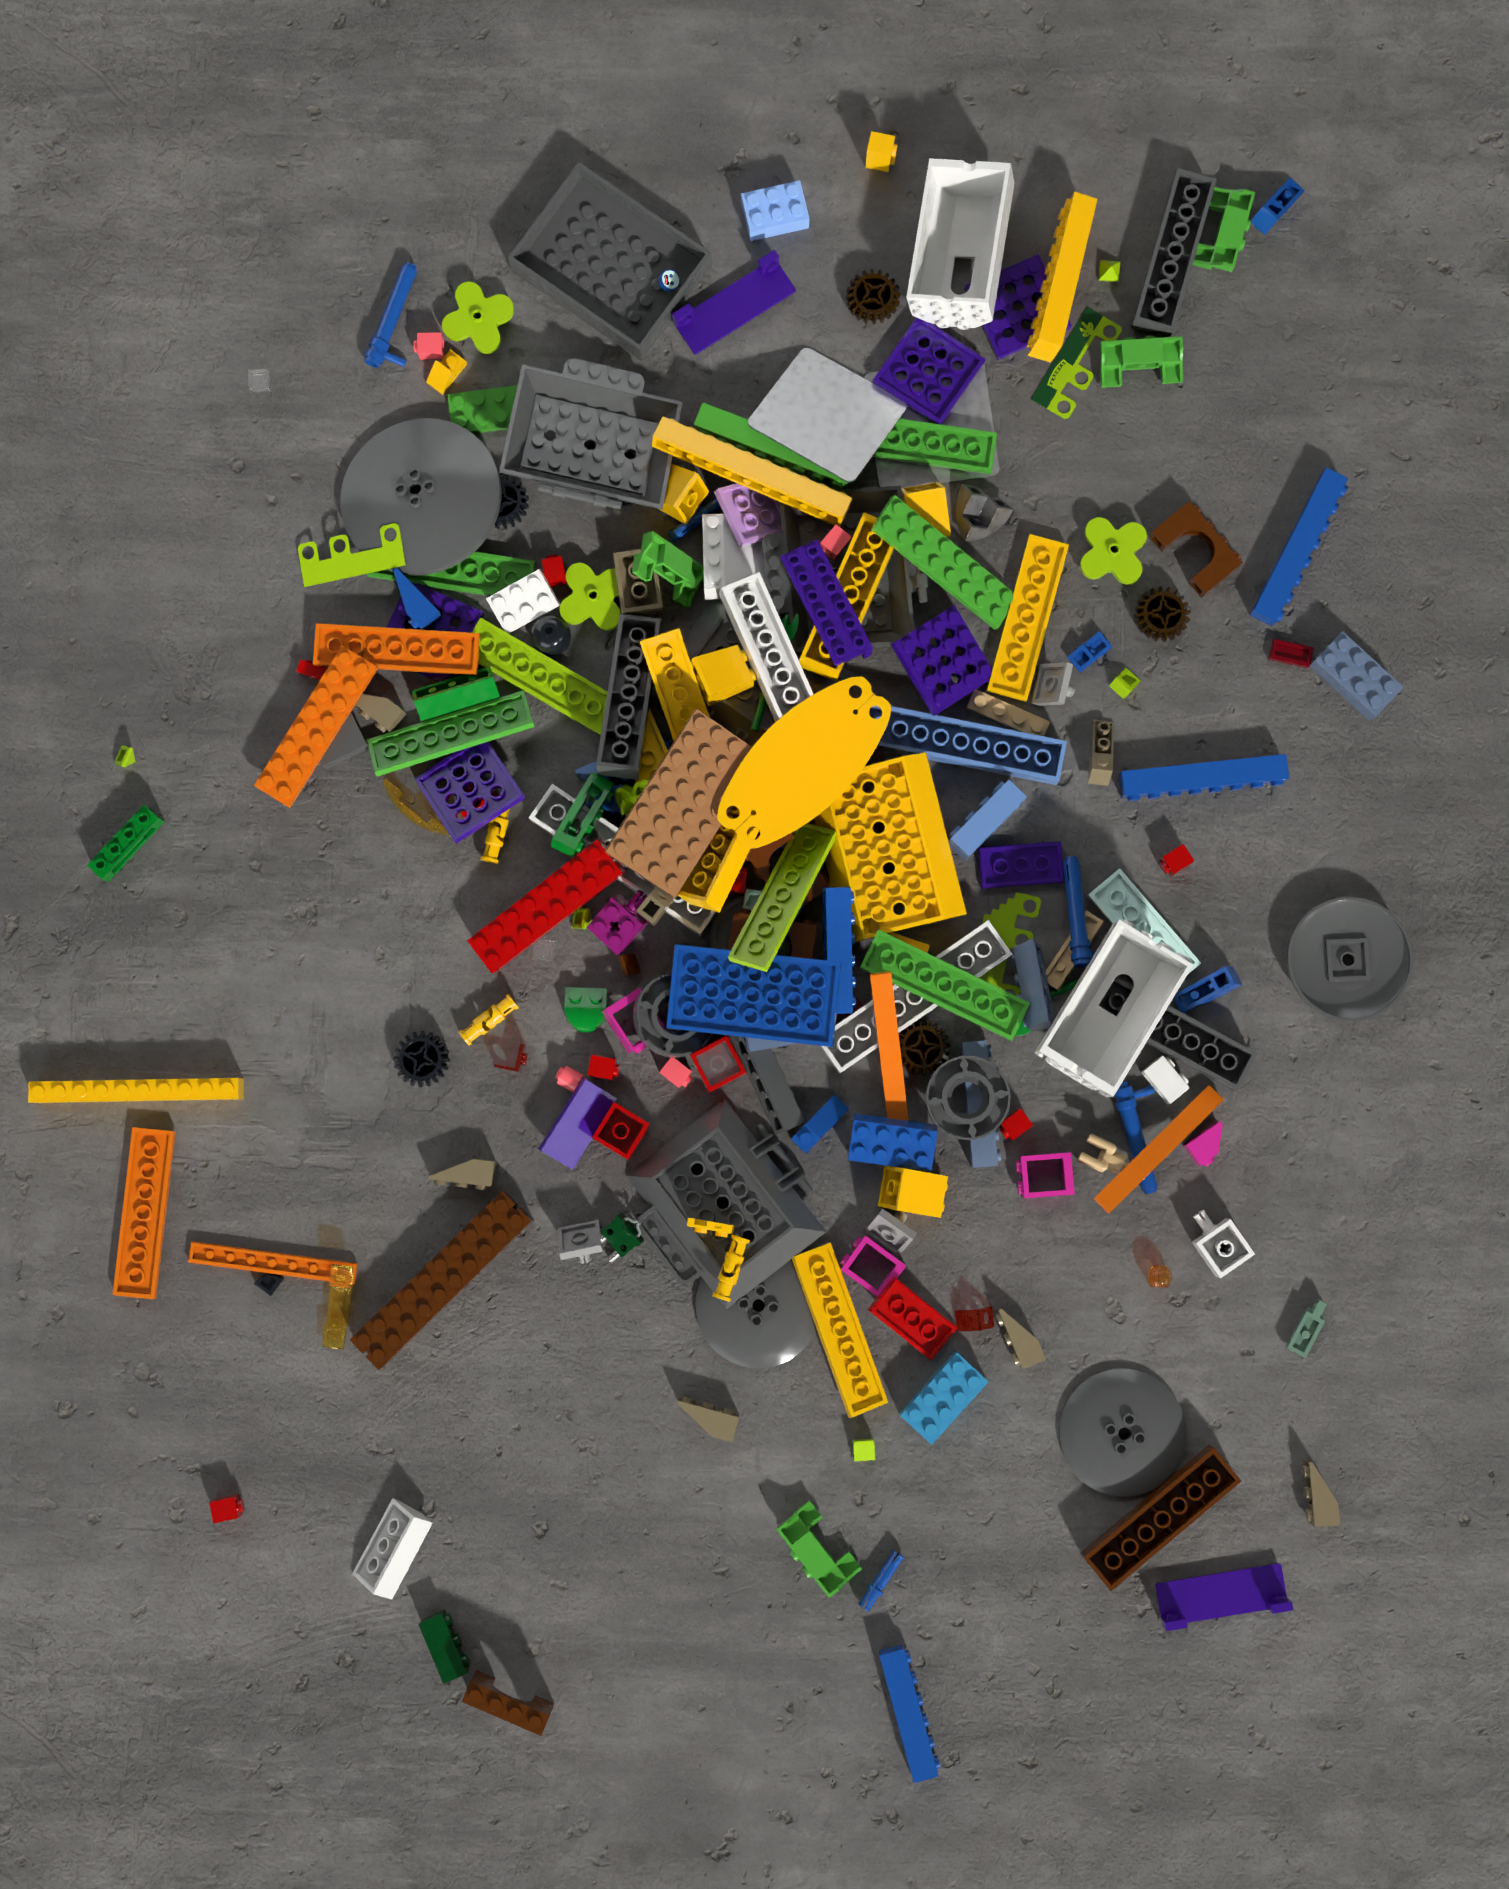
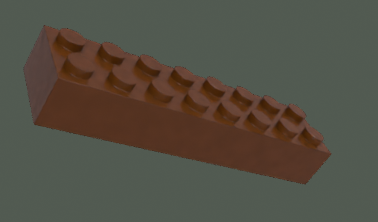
(1160, 1517)

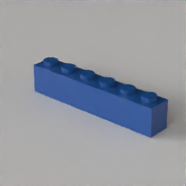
(839, 940)
(908, 1713)

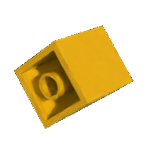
(683, 493)
(930, 503)
(723, 674)
(913, 1191)

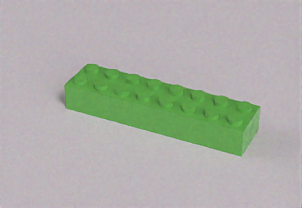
(736, 431)

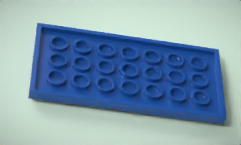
(786, 1004)

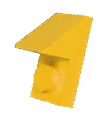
(445, 372)

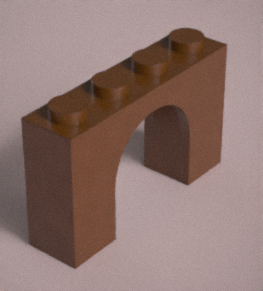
(1191, 522)
(761, 860)
(800, 934)
(524, 1714)

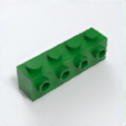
(455, 694)

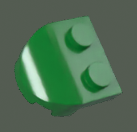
(585, 1007)

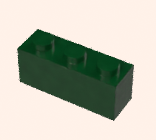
(444, 1646)

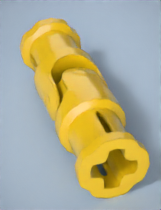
(494, 838)
(492, 1016)
(732, 1263)

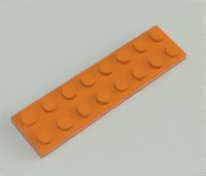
(400, 648)
(316, 726)
(144, 1213)

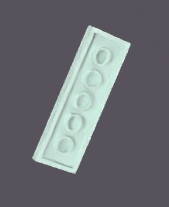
(1121, 900)

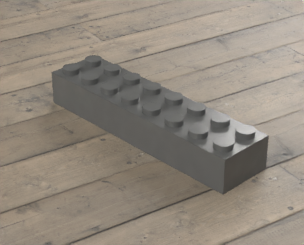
(1173, 253)
(627, 700)
(1190, 1041)

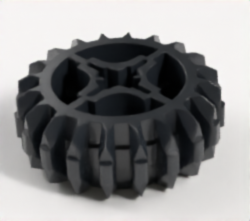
(511, 504)
(417, 1067)

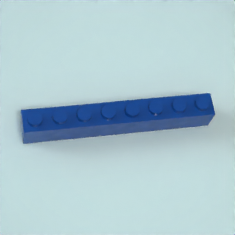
(1299, 547)
(1203, 776)

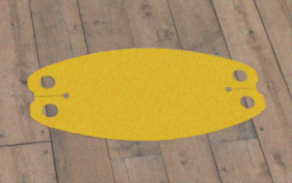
(804, 762)

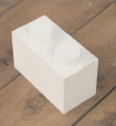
(1165, 1079)

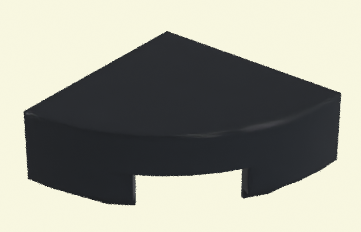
(269, 1283)

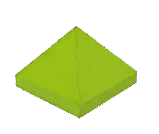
(1109, 271)
(125, 756)
(581, 918)

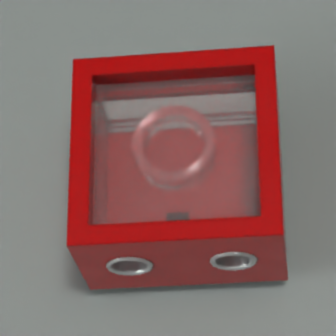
(718, 1064)

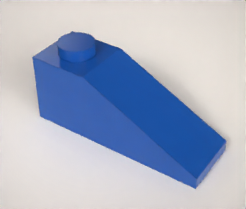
(1277, 206)
(418, 608)
(1207, 989)
(820, 1124)

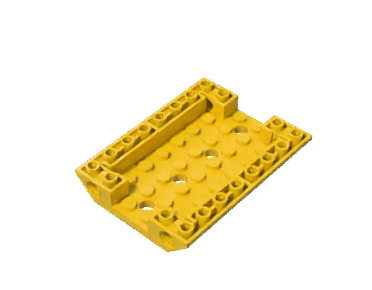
(911, 840)

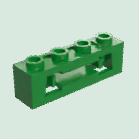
(568, 842)
(125, 843)

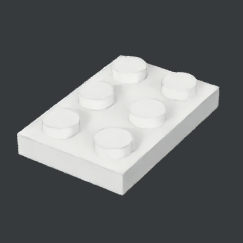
(523, 601)

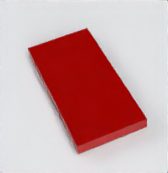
(912, 1318)

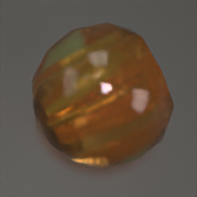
(1159, 1276)

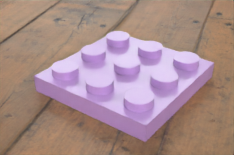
(749, 513)

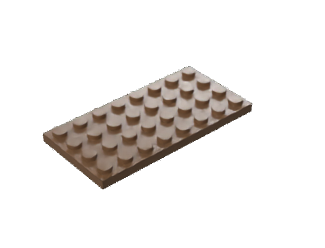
(679, 805)

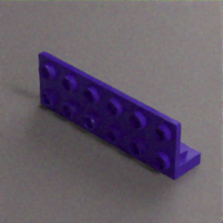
(734, 305)
(826, 603)
(1222, 1595)

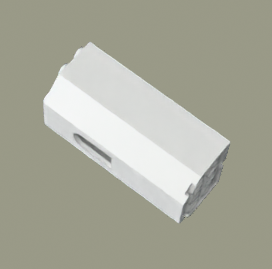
(960, 217)
(1094, 1043)

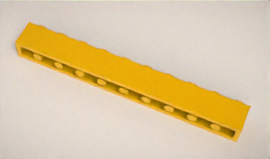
(751, 471)
(135, 1090)

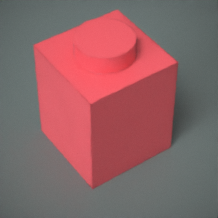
(429, 346)
(835, 542)
(676, 1073)

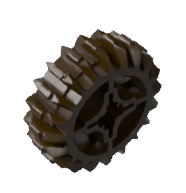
(865, 284)
(1162, 630)
(922, 1057)

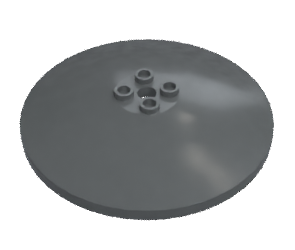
(449, 513)

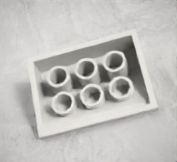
(723, 557)

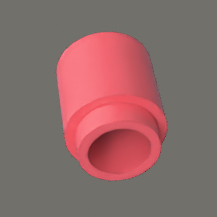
(568, 1078)

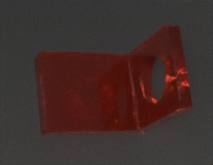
(521, 1060)
(974, 1319)

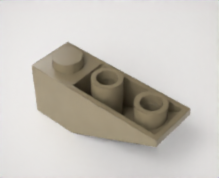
(381, 710)
(1101, 753)
(655, 905)
(473, 1172)
(1025, 1346)
(716, 1422)
(1322, 1505)

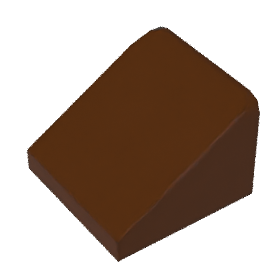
(629, 964)

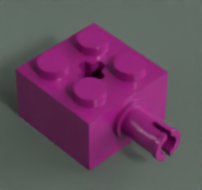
(624, 911)

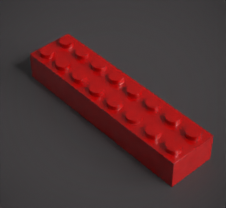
(546, 906)

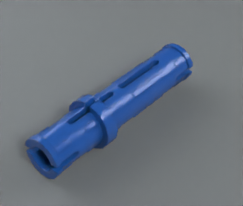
(682, 529)
(881, 1580)

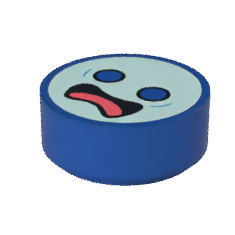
(669, 280)

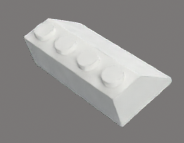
(392, 1549)

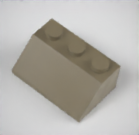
(635, 594)

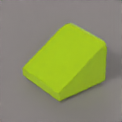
(1124, 683)
(864, 1449)

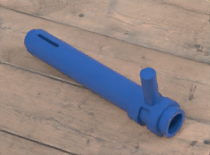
(379, 343)
(1079, 941)
(1126, 1105)

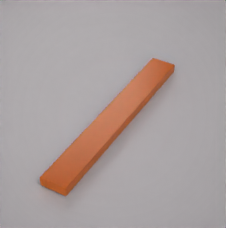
(889, 1045)
(1158, 1149)
(264, 1261)

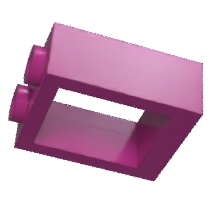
(608, 1014)
(1067, 1175)
(848, 1259)

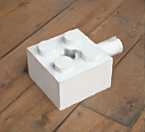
(1213, 1236)

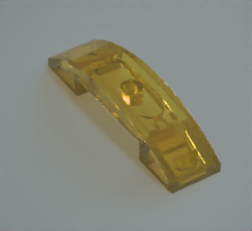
(395, 795)
(339, 1306)

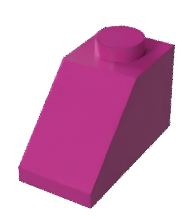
(1205, 1145)

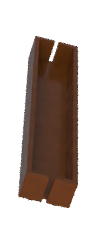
(441, 1280)

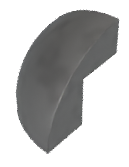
(979, 513)

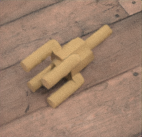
(1108, 1157)

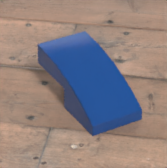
(1089, 652)

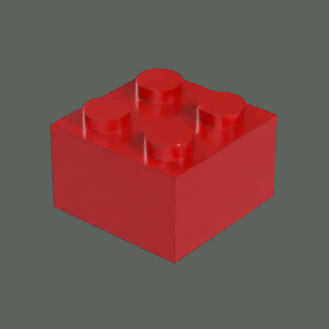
(621, 1131)

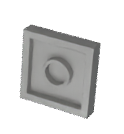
(1053, 684)
(890, 1231)
(580, 1241)

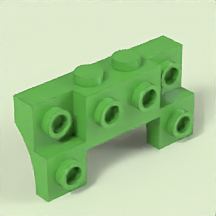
(1229, 239)
(1141, 354)
(671, 564)
(807, 1548)

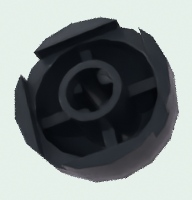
(551, 635)

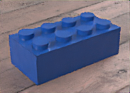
(892, 1142)

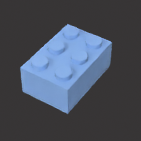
(775, 210)

